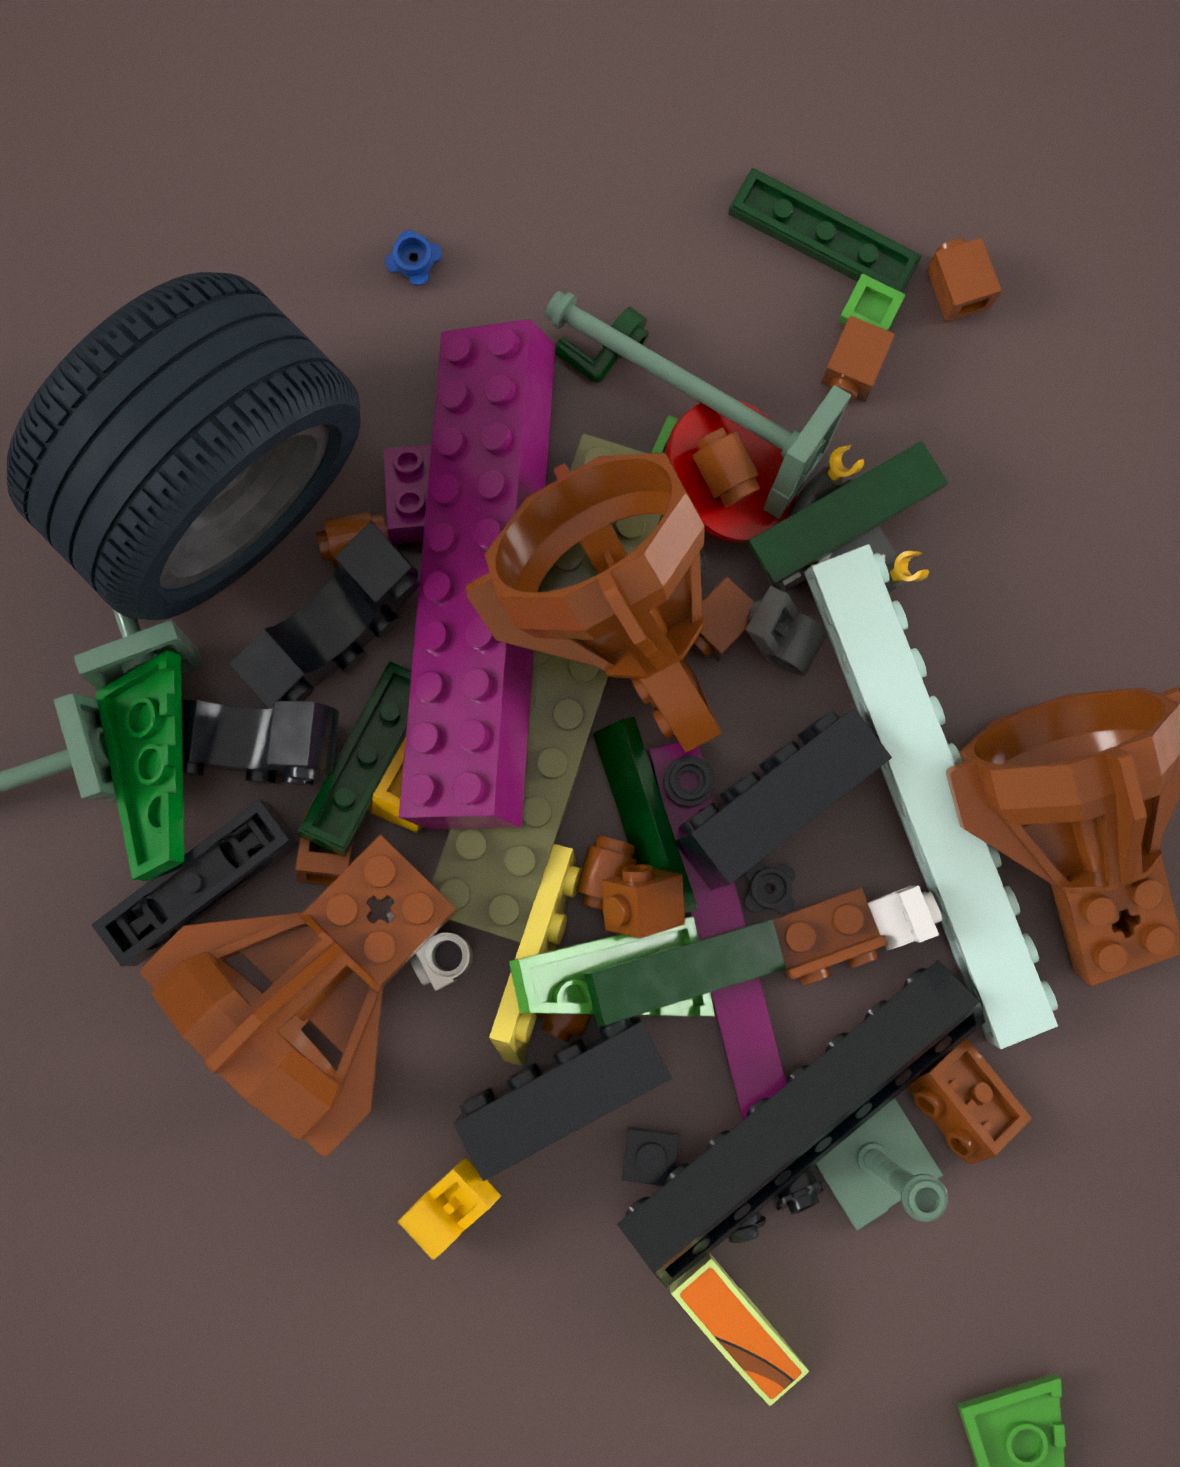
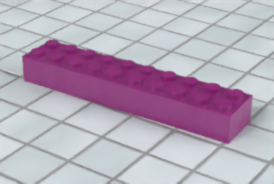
(466, 687)

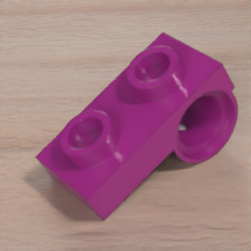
(406, 492)

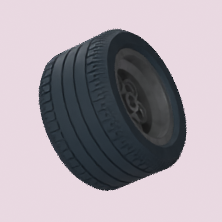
(181, 443)

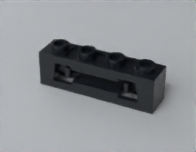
(197, 886)

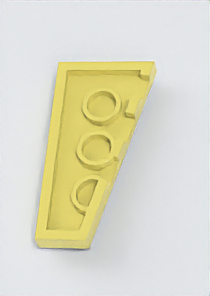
(543, 931)

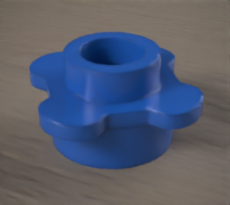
(407, 245)

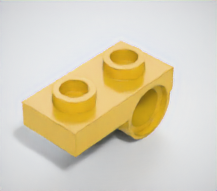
(449, 1208)

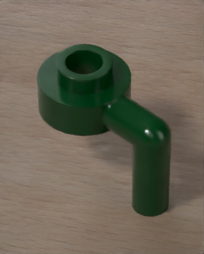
(629, 323)

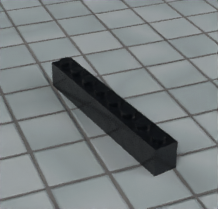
(801, 1122)

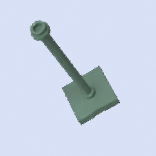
(799, 449)
(113, 660)
(84, 752)
(883, 1166)

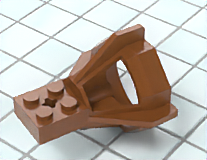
(640, 606)
(1096, 795)
(323, 970)

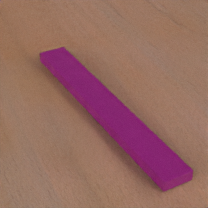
(740, 1007)

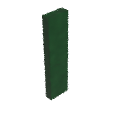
(822, 232)
(847, 513)
(361, 764)
(640, 801)
(684, 972)

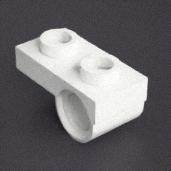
(906, 916)
(425, 963)

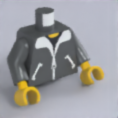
(826, 482)

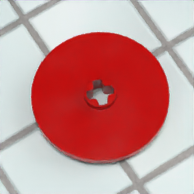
(745, 518)

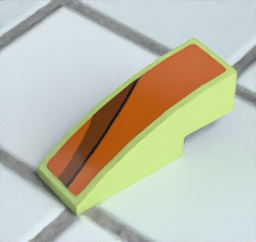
(738, 1329)

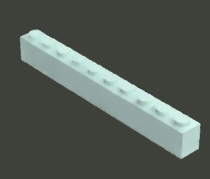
(954, 863)

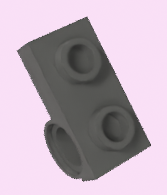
(784, 633)

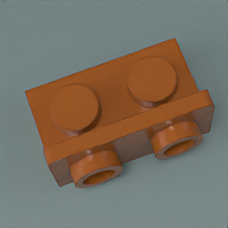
(828, 935)
(969, 1104)

